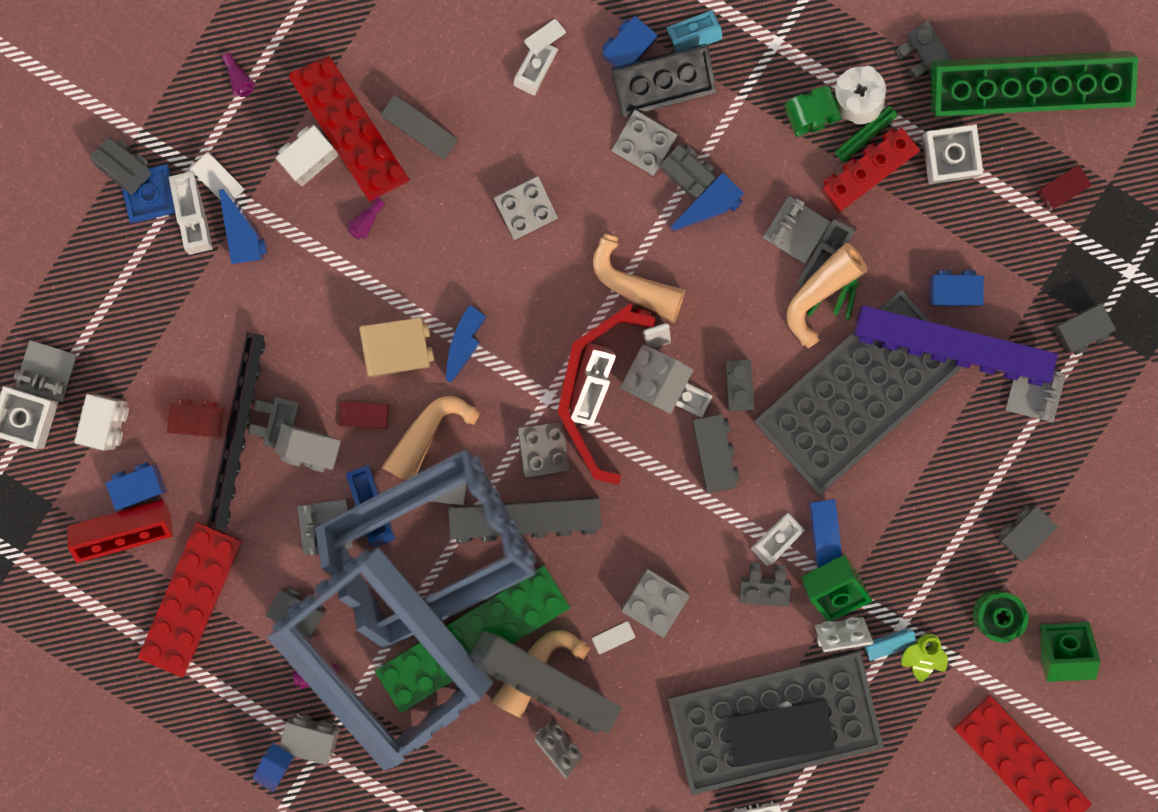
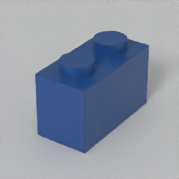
(630, 43)
(956, 289)
(136, 486)

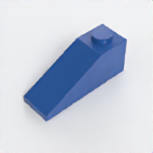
(712, 203)
(242, 236)

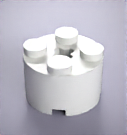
(864, 82)

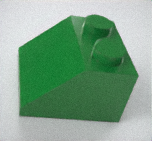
(836, 589)
(1069, 652)

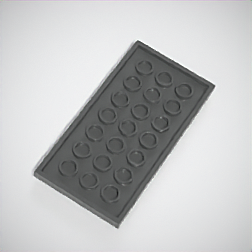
(851, 402)
(705, 731)

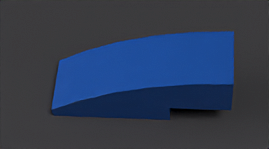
(463, 343)
(364, 488)
(825, 531)
(273, 767)

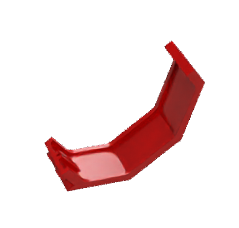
(639, 318)

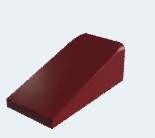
(1064, 188)
(363, 415)

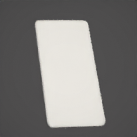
(545, 36)
(613, 637)

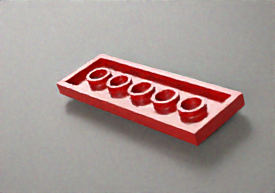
(349, 128)
(190, 599)
(1019, 760)

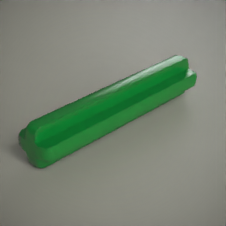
(865, 134)

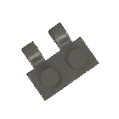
(926, 45)
(281, 412)
(765, 591)

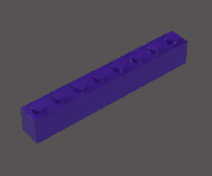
(956, 345)

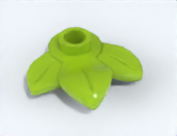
(925, 660)

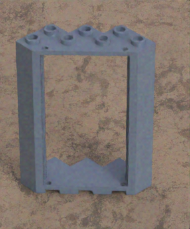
(400, 499)
(337, 694)

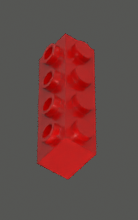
(869, 170)
(119, 531)

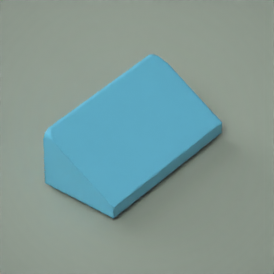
(695, 31)
(890, 644)

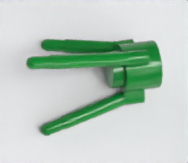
(848, 288)

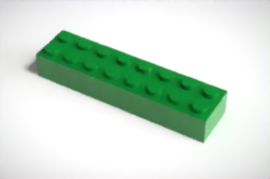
(1033, 83)
(507, 615)

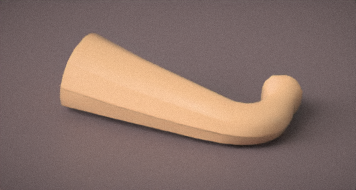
(835, 273)
(650, 295)
(412, 447)
(516, 702)

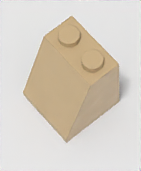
(396, 347)

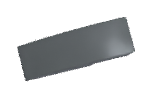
(418, 127)
(835, 237)

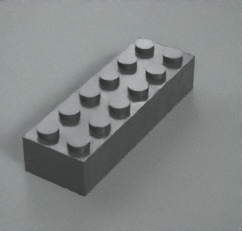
(530, 517)
(544, 683)

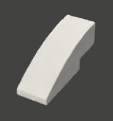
(190, 213)
(591, 383)

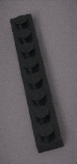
(234, 439)

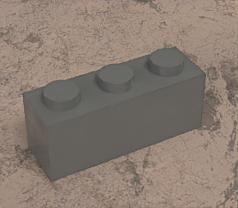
(715, 453)

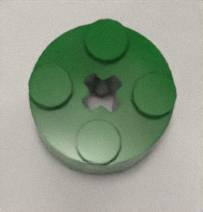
(812, 111)
(1005, 629)

